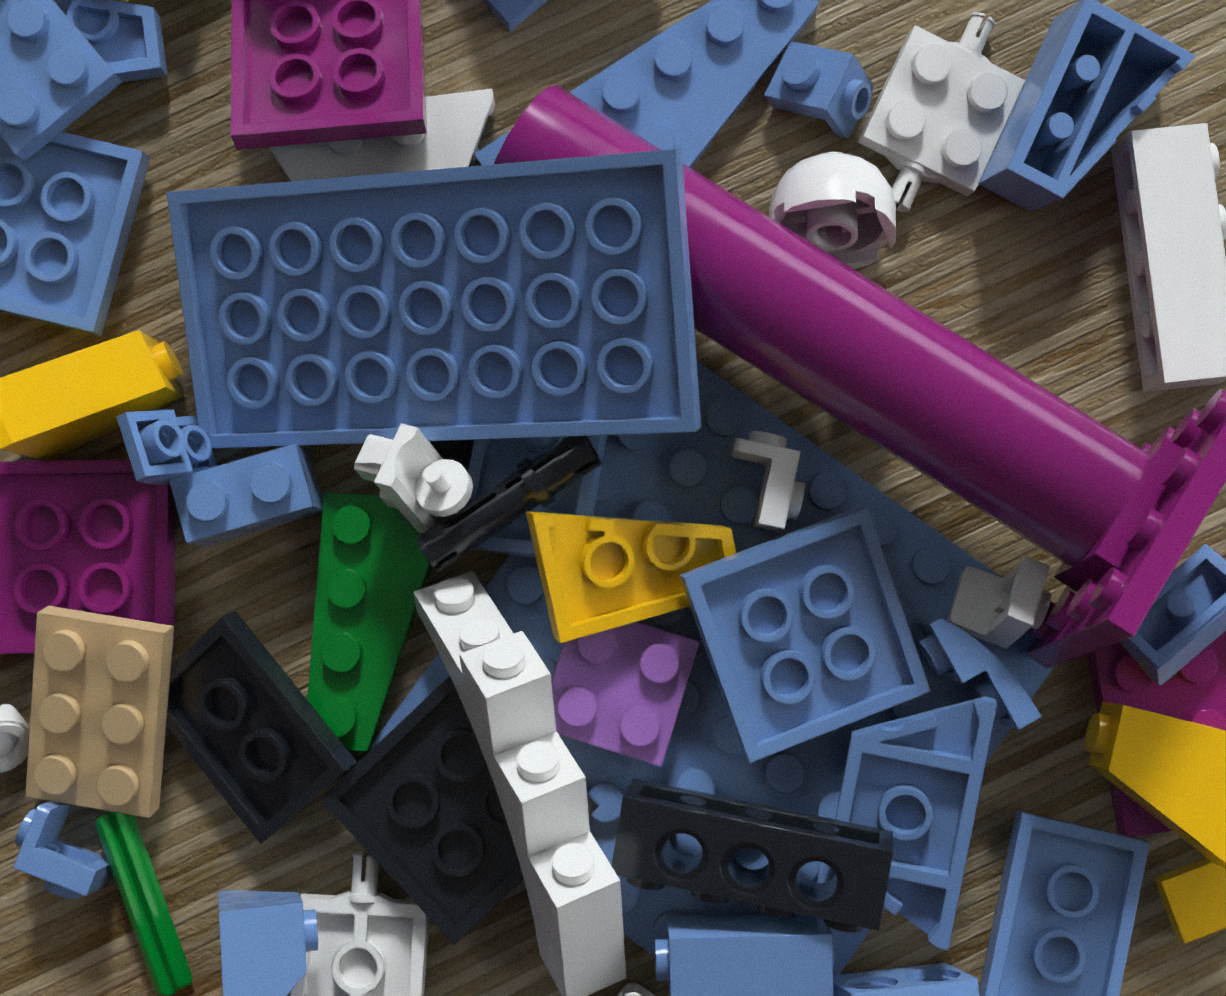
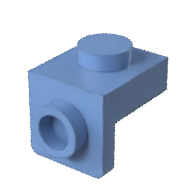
(821, 86)
(63, 865)

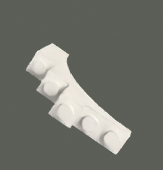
(537, 782)

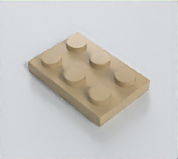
(99, 711)

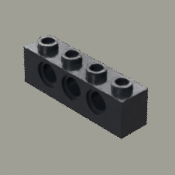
(787, 838)

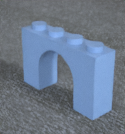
(745, 956)

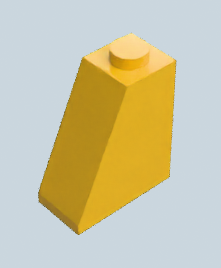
(82, 393)
(1167, 769)

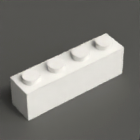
(1174, 253)

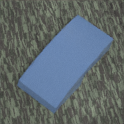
(164, 445)
(963, 657)

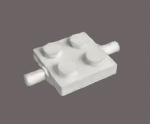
(941, 111)
(365, 941)

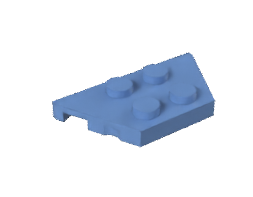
(925, 786)

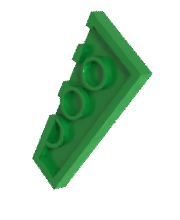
(361, 611)

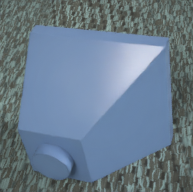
(264, 941)

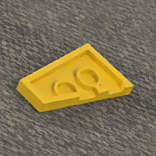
(617, 569)

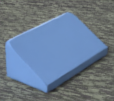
(1183, 617)

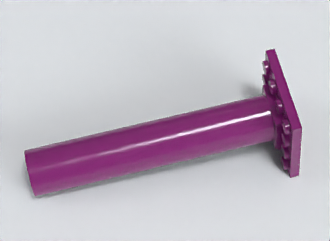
(932, 397)

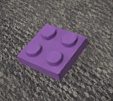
(623, 689)

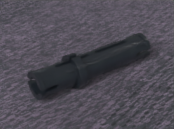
(528, 487)

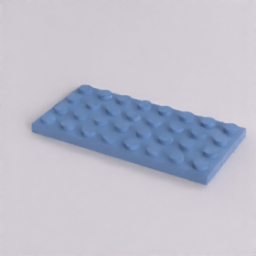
(442, 303)

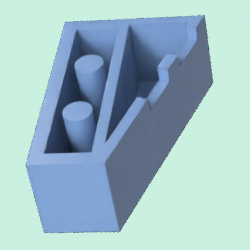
(1076, 100)

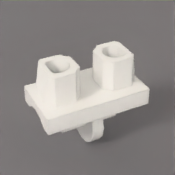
(414, 476)

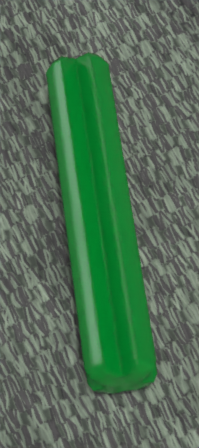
(144, 903)

